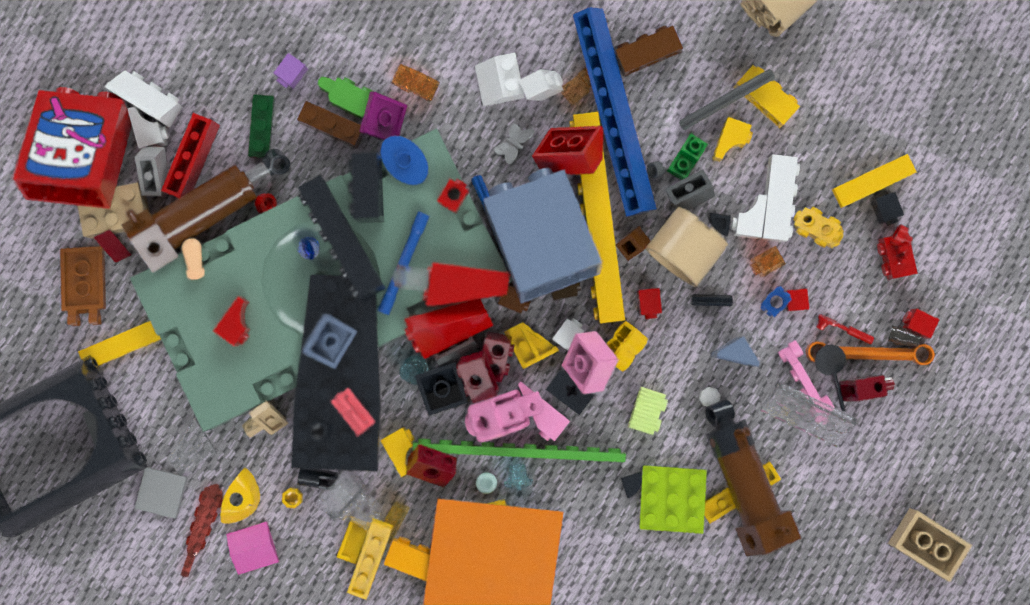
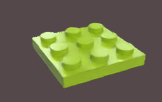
(673, 499)

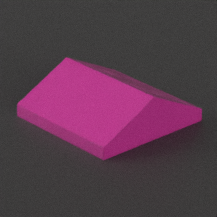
(252, 548)

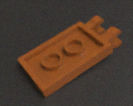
(83, 283)

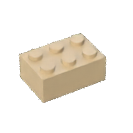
(98, 220)
(930, 544)

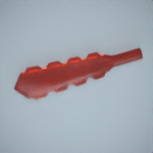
(205, 514)

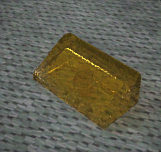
(395, 517)

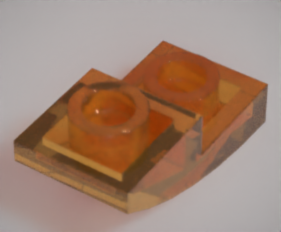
(415, 82)

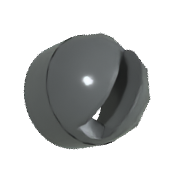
(660, 170)

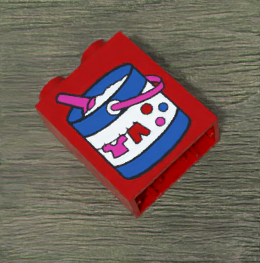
(73, 148)

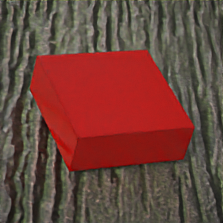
(799, 300)

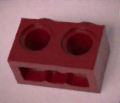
(496, 356)

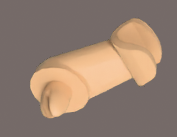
(193, 257)

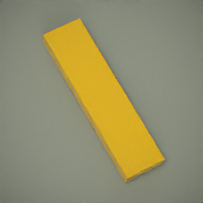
(121, 344)
(723, 503)
(370, 558)

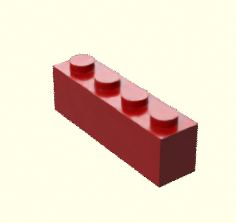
(190, 156)

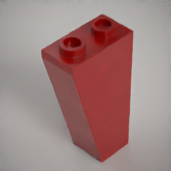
(462, 284)
(446, 326)

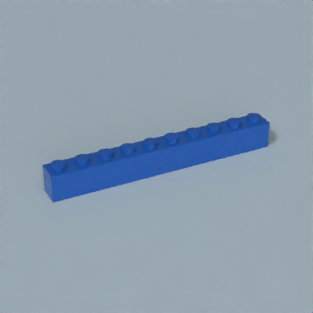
(614, 111)

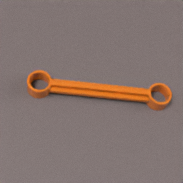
(880, 353)

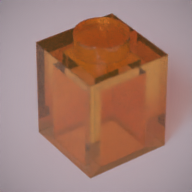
(767, 262)

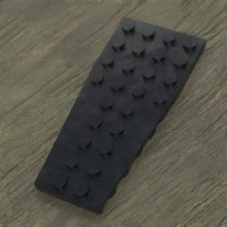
(320, 383)

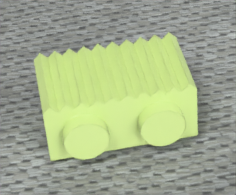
(647, 411)

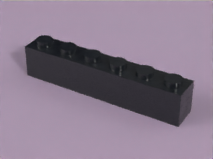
(341, 238)

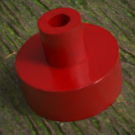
(265, 202)
(900, 235)

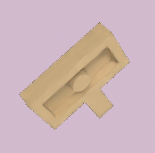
(265, 418)

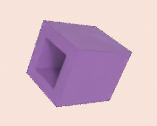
(290, 71)

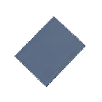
(329, 340)
(738, 352)

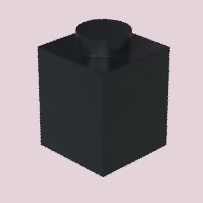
(887, 208)

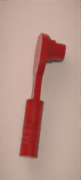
(825, 321)

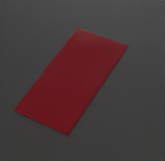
(112, 246)

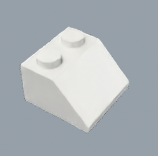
(499, 79)

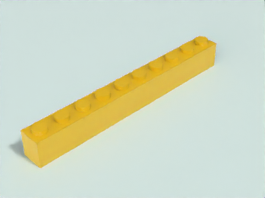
(599, 222)

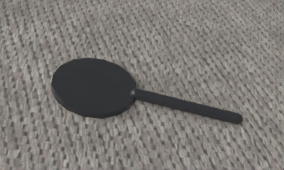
(830, 361)

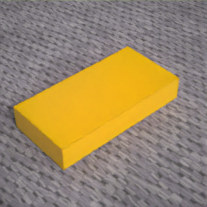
(352, 543)

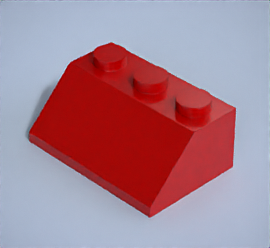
(571, 149)

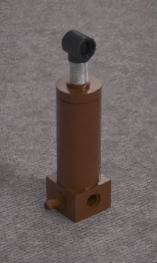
(164, 231)

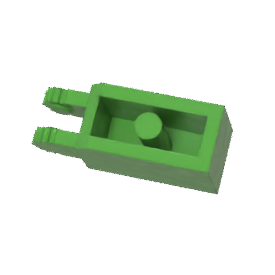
(346, 95)

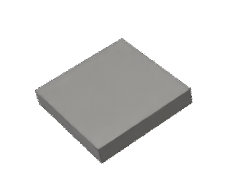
(161, 492)

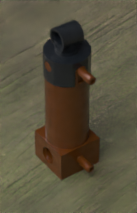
(764, 524)

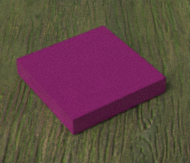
(382, 116)

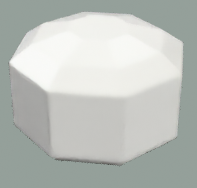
(709, 396)

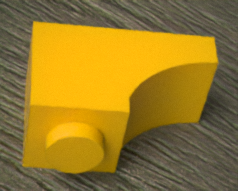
(733, 134)
(397, 447)

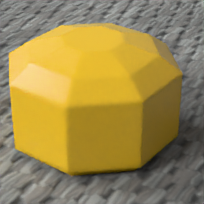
(292, 497)

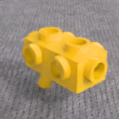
(824, 231)

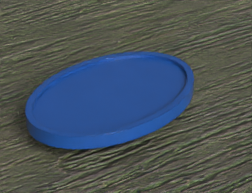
(404, 160)

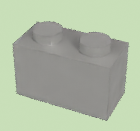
(151, 170)

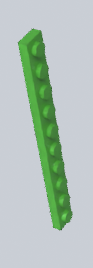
(528, 450)

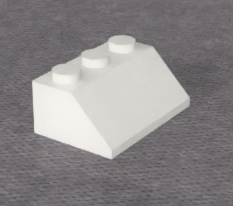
(145, 97)

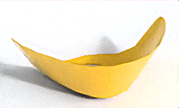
(249, 489)

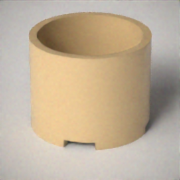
(776, 14)
(686, 246)

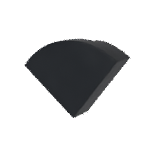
(720, 223)
(632, 483)

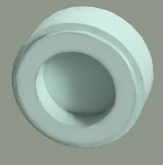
(486, 482)

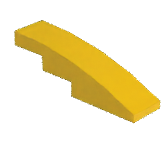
(874, 180)

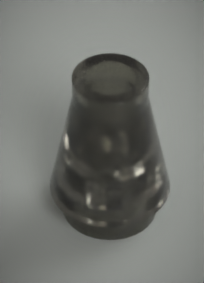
(902, 336)

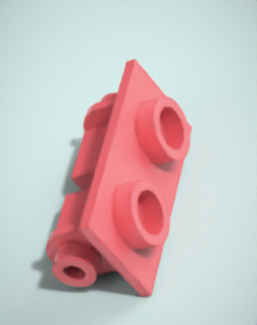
(353, 411)

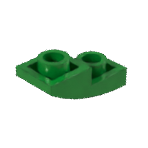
(687, 157)

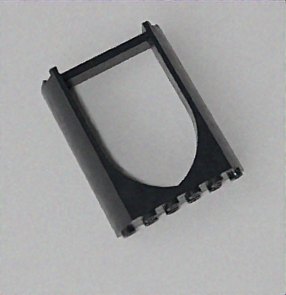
(111, 461)

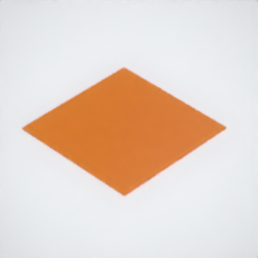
(492, 554)

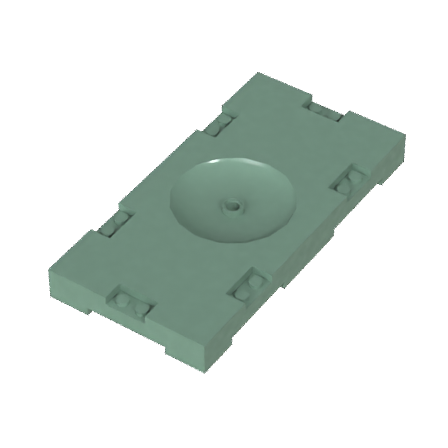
(266, 269)

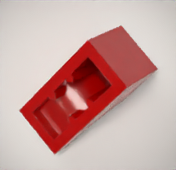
(233, 325)

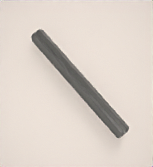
(727, 99)

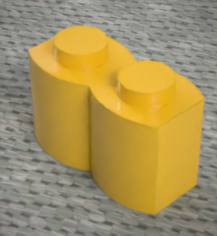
(626, 344)

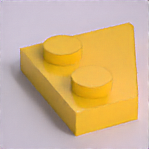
(529, 345)

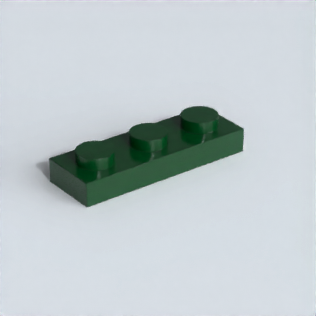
(261, 125)

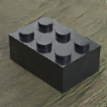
(366, 187)

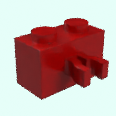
(897, 260)

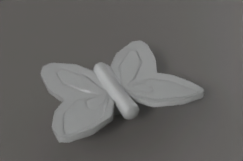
(513, 144)

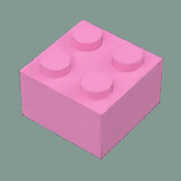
(589, 362)

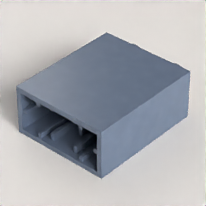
(541, 234)

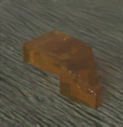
(577, 87)

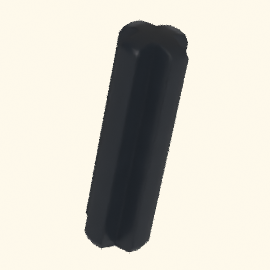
(711, 300)

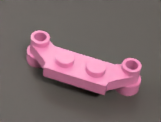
(798, 373)

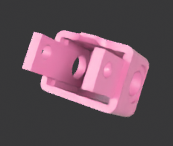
(502, 414)

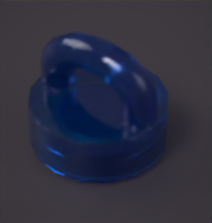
(309, 248)

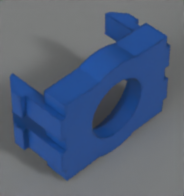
(766, 304)

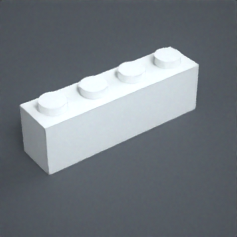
(780, 192)

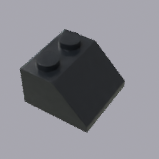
(441, 389)

